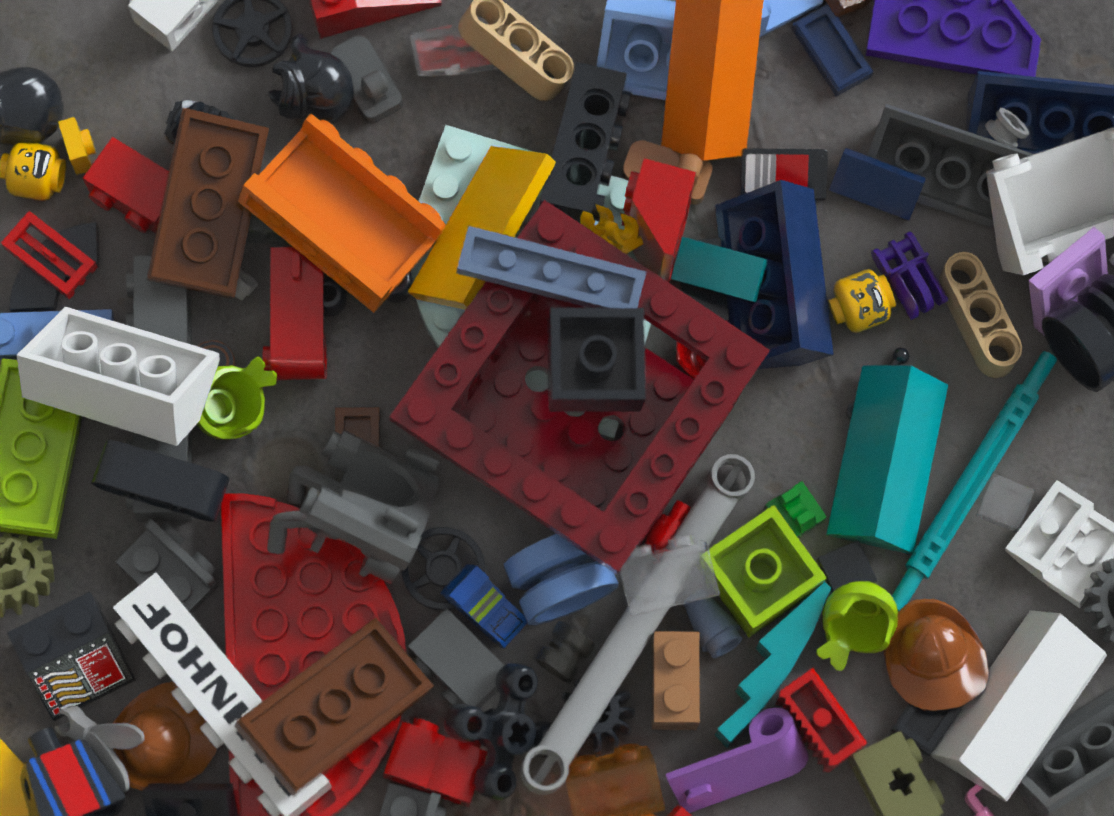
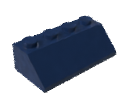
(792, 301)

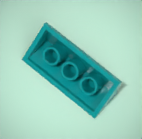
(887, 457)

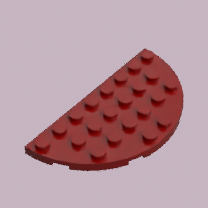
(290, 614)

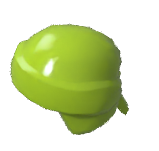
(236, 400)
(857, 619)

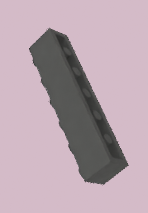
(168, 313)

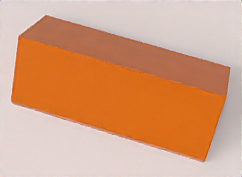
(711, 77)

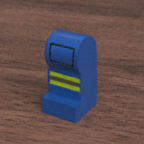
(484, 605)

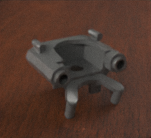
(375, 506)

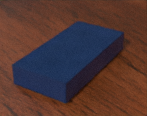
(832, 50)
(877, 184)

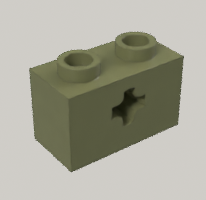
(875, 771)

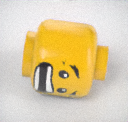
(33, 171)

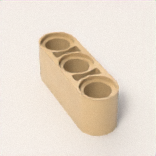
(522, 67)
(980, 335)

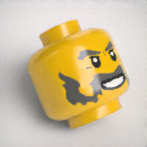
(862, 301)

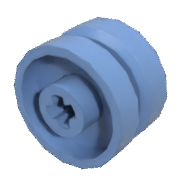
(558, 579)

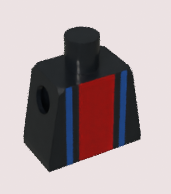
(67, 780)

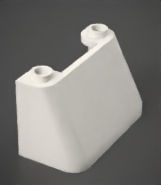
(1051, 200)

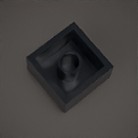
(596, 360)

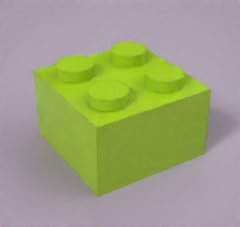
(763, 571)

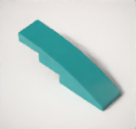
(780, 650)

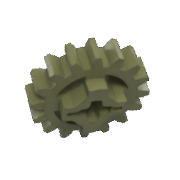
(17, 580)

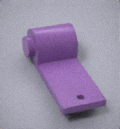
(772, 756)

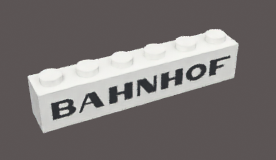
(206, 683)

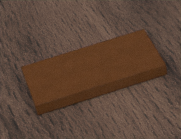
(200, 218)
(333, 707)

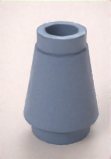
(715, 627)

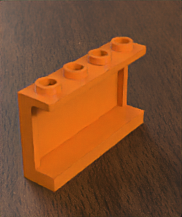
(343, 212)

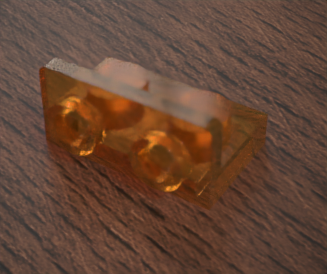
(615, 783)

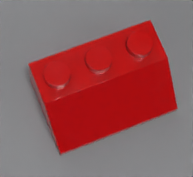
(660, 204)

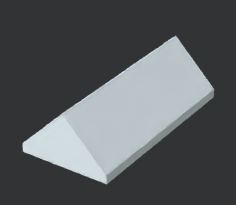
(1022, 704)

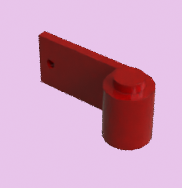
(296, 317)

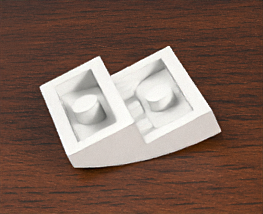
(1064, 543)

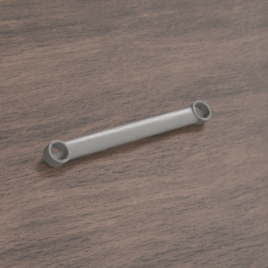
(628, 639)

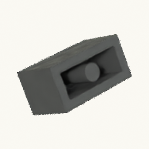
(456, 661)

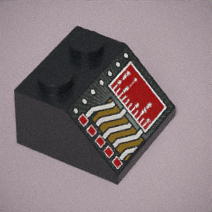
(71, 655)

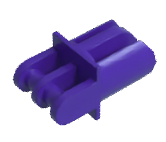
(913, 279)

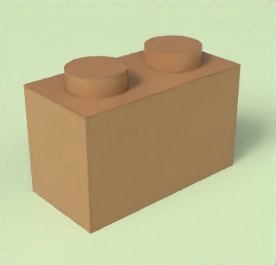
(675, 680)

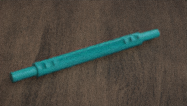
(973, 480)

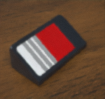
(796, 166)

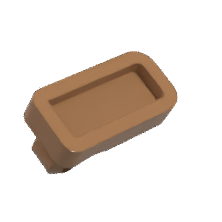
(643, 149)

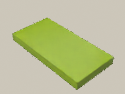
(34, 459)

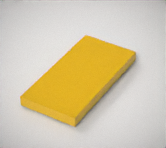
(494, 202)

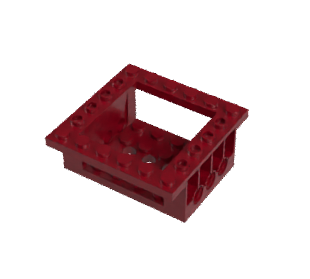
(556, 465)

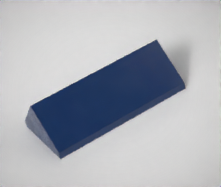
(1049, 108)

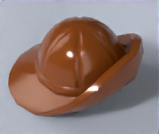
(935, 657)
(173, 743)

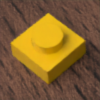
(78, 144)

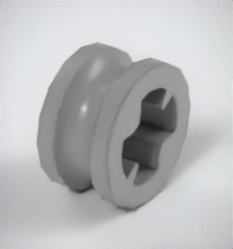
(1007, 128)

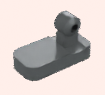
(373, 87)

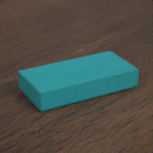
(719, 269)

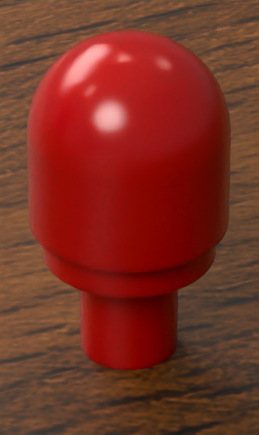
(666, 526)

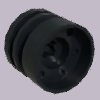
(1084, 334)

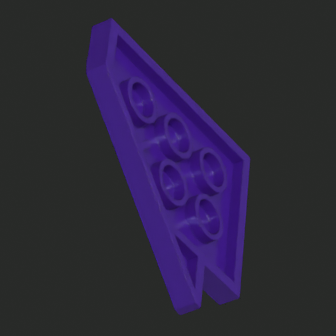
(954, 35)

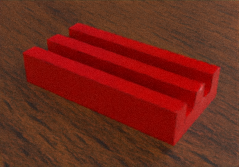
(77, 278)

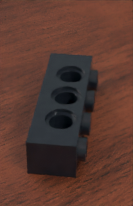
(591, 92)

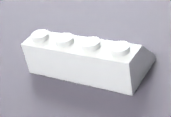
(118, 375)

